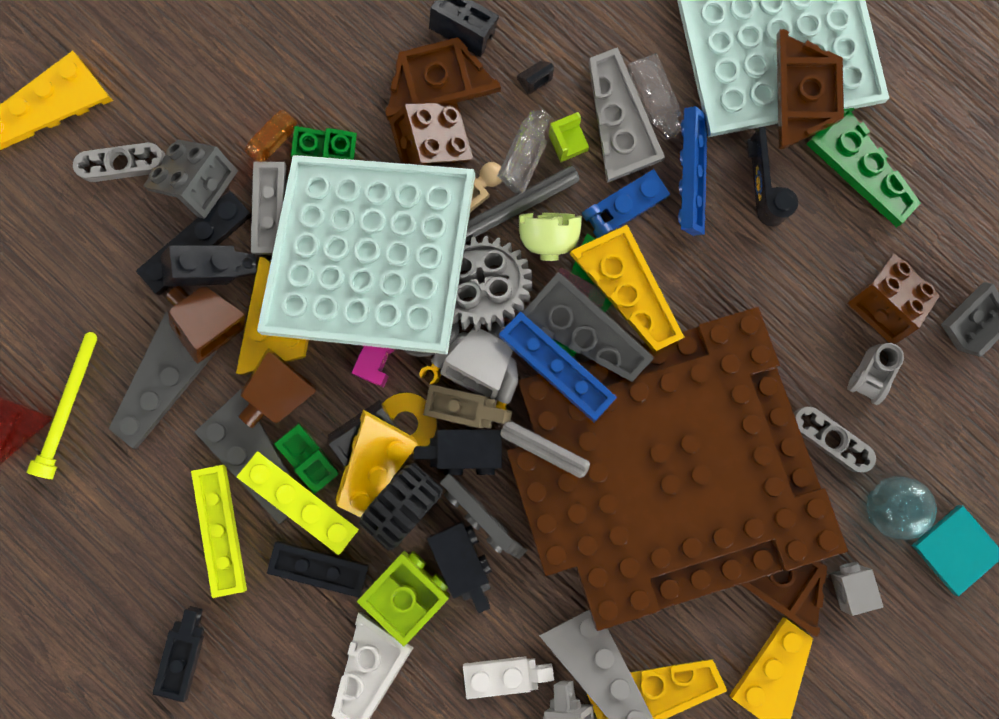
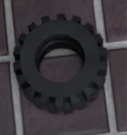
(400, 506)

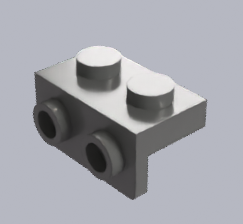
(975, 322)

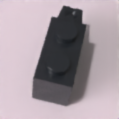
(205, 265)
(463, 450)
(461, 564)

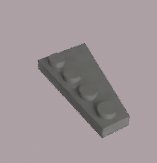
(583, 327)
(237, 443)

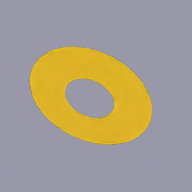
(416, 405)

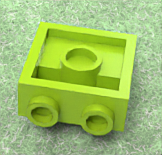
(405, 597)

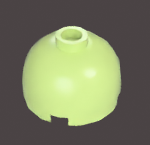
(550, 233)

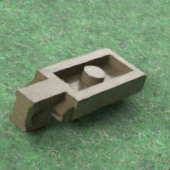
(464, 407)

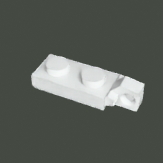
(504, 677)

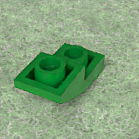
(327, 144)

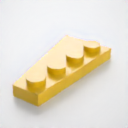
(675, 687)

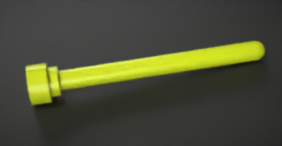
(44, 463)

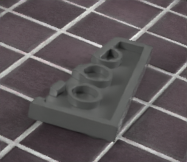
(157, 385)

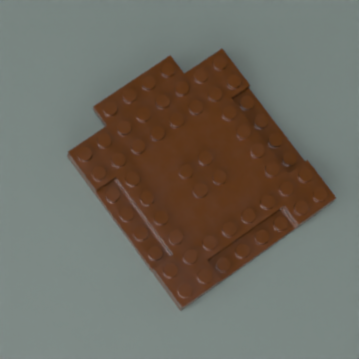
(687, 476)

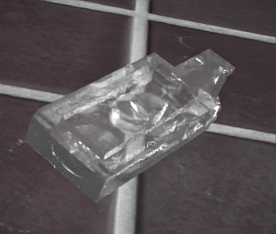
(656, 94)
(525, 151)

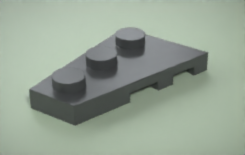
(477, 516)

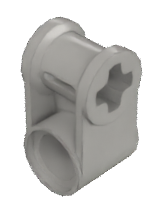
(872, 376)

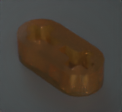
(270, 136)

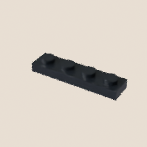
(219, 224)

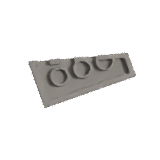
(623, 125)
(597, 667)

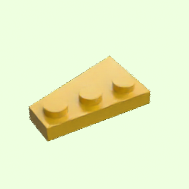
(374, 461)
(775, 675)

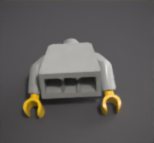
(479, 364)

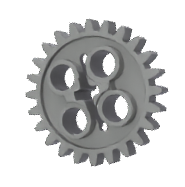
(485, 306)

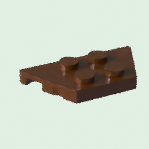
(438, 75)
(807, 89)
(794, 594)

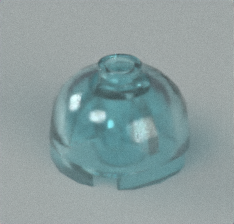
(902, 508)

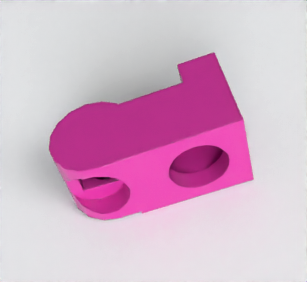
(371, 363)

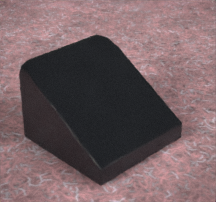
(536, 76)

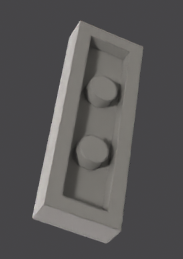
(267, 204)

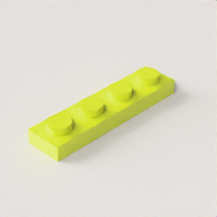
(297, 503)
(219, 531)

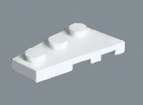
(370, 669)

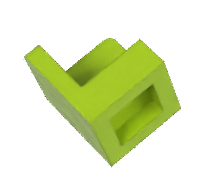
(568, 137)

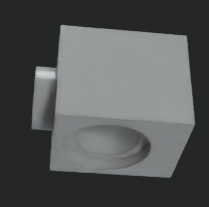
(856, 589)

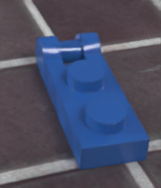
(627, 203)

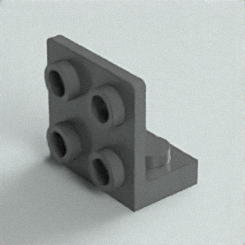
(192, 174)

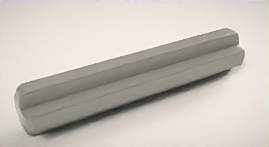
(545, 449)

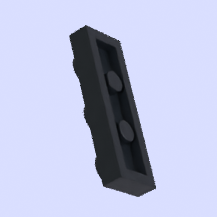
(318, 569)

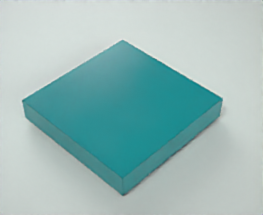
(958, 550)

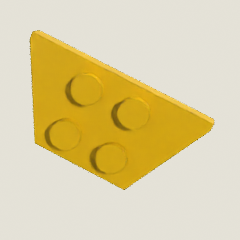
(254, 343)

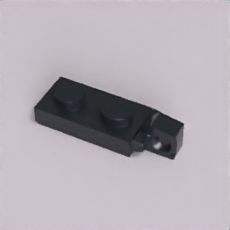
(180, 657)

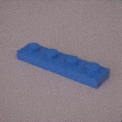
(694, 163)
(557, 367)

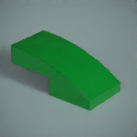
(306, 457)

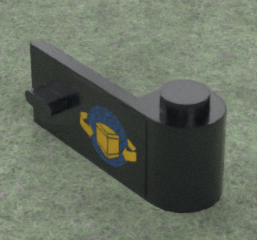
(775, 203)

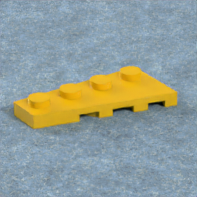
(52, 96)
(628, 283)

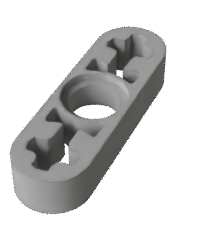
(107, 155)
(856, 446)

